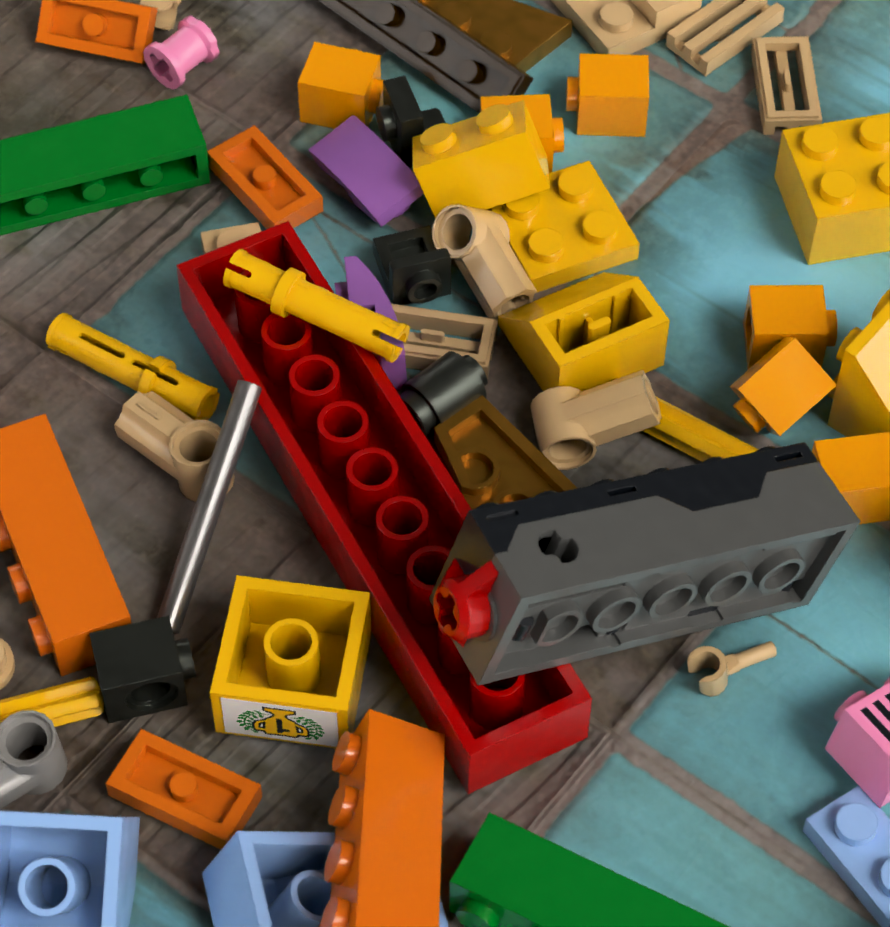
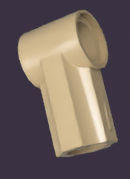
(485, 259)
(576, 421)
(169, 439)

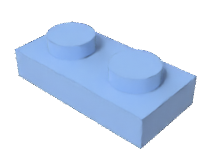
(856, 843)

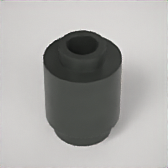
(443, 389)

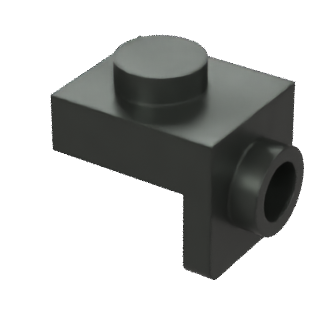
(401, 117)
(413, 266)

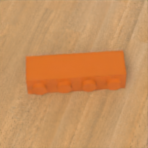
(54, 548)
(386, 826)

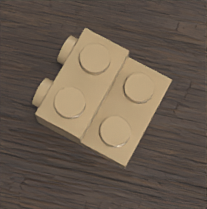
(625, 24)

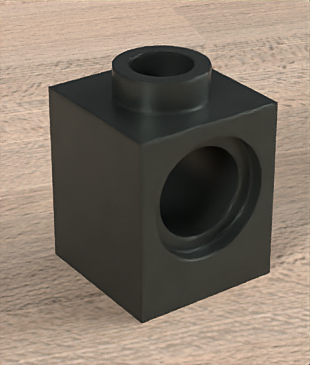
(142, 668)

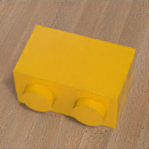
(481, 159)

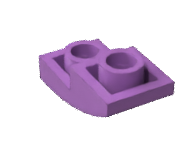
(367, 170)
(366, 291)

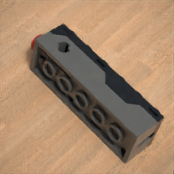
(639, 560)

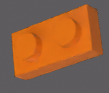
(98, 27)
(264, 180)
(183, 789)

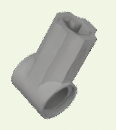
(34, 775)

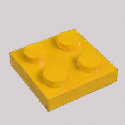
(568, 229)

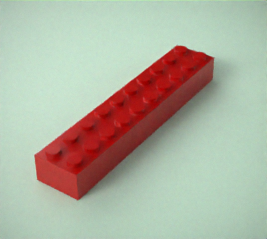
(375, 507)

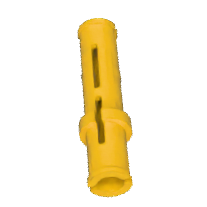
(292, 294)
(131, 366)

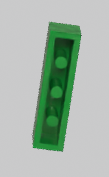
(100, 163)
(532, 882)

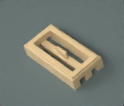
(717, 22)
(789, 116)
(431, 344)

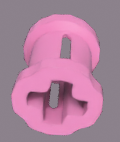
(181, 52)

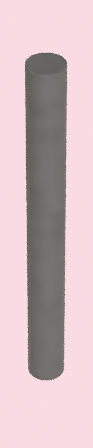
(209, 503)

